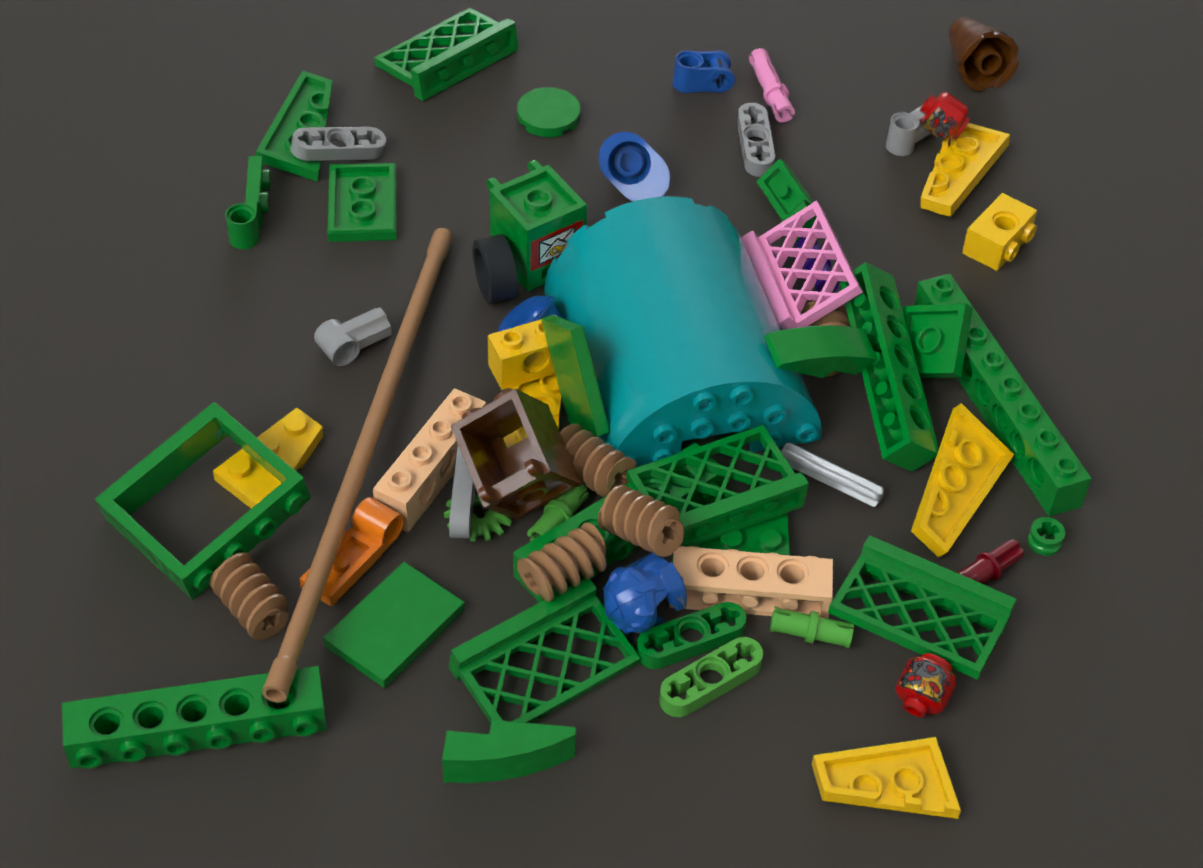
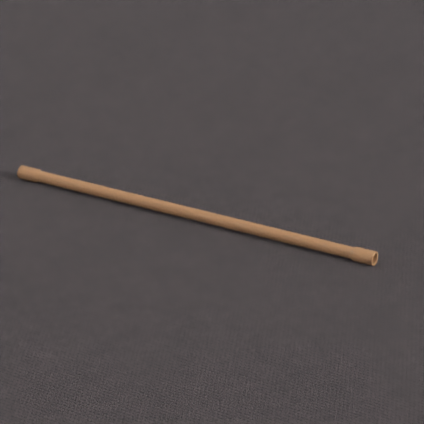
(285, 665)

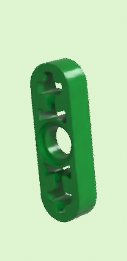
(679, 648)

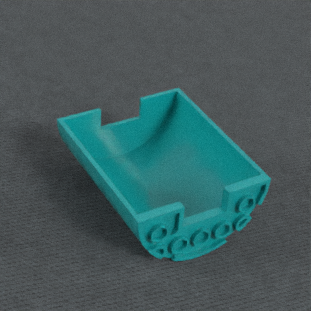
(677, 330)

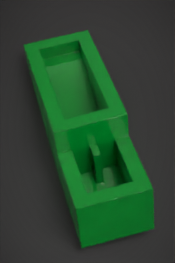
(821, 350)
(506, 752)

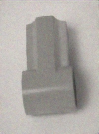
(904, 132)
(344, 340)

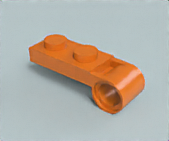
(371, 533)

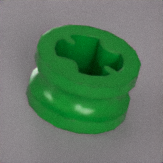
(1046, 546)

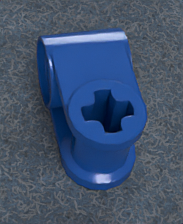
(700, 70)

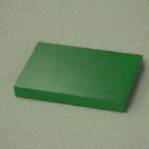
(362, 202)
(575, 374)
(393, 624)

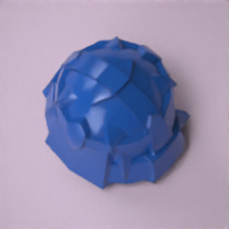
(638, 589)

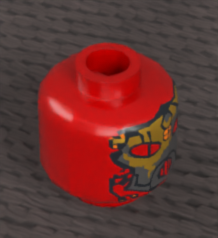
(944, 116)
(926, 685)

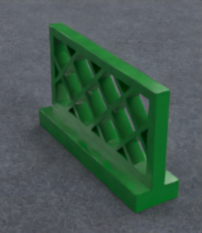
(449, 64)
(731, 509)
(933, 587)
(533, 625)

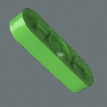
(704, 692)

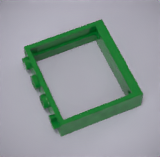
(170, 461)

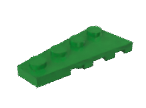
(303, 108)

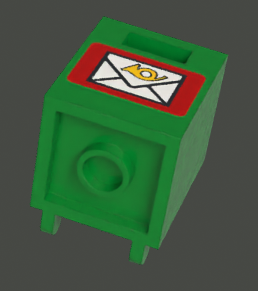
(536, 218)

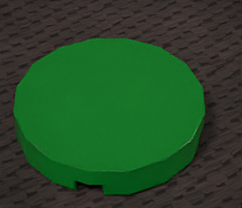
(548, 111)

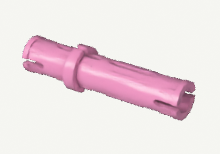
(774, 93)

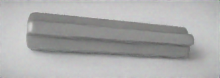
(833, 475)

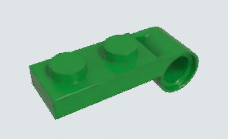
(785, 192)
(246, 218)

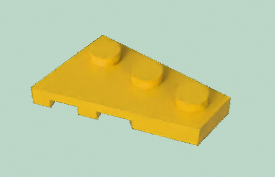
(290, 438)
(889, 777)

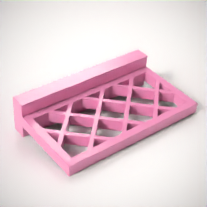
(788, 303)

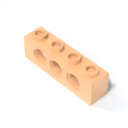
(426, 462)
(755, 580)

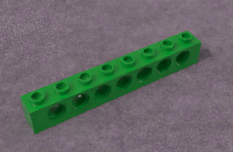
(1013, 410)

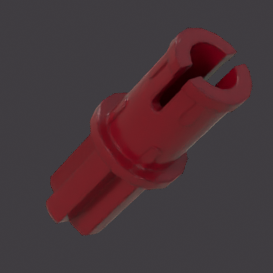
(990, 565)

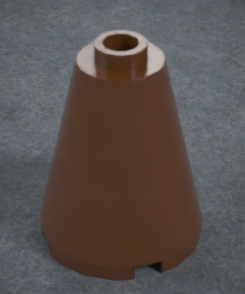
(982, 54)

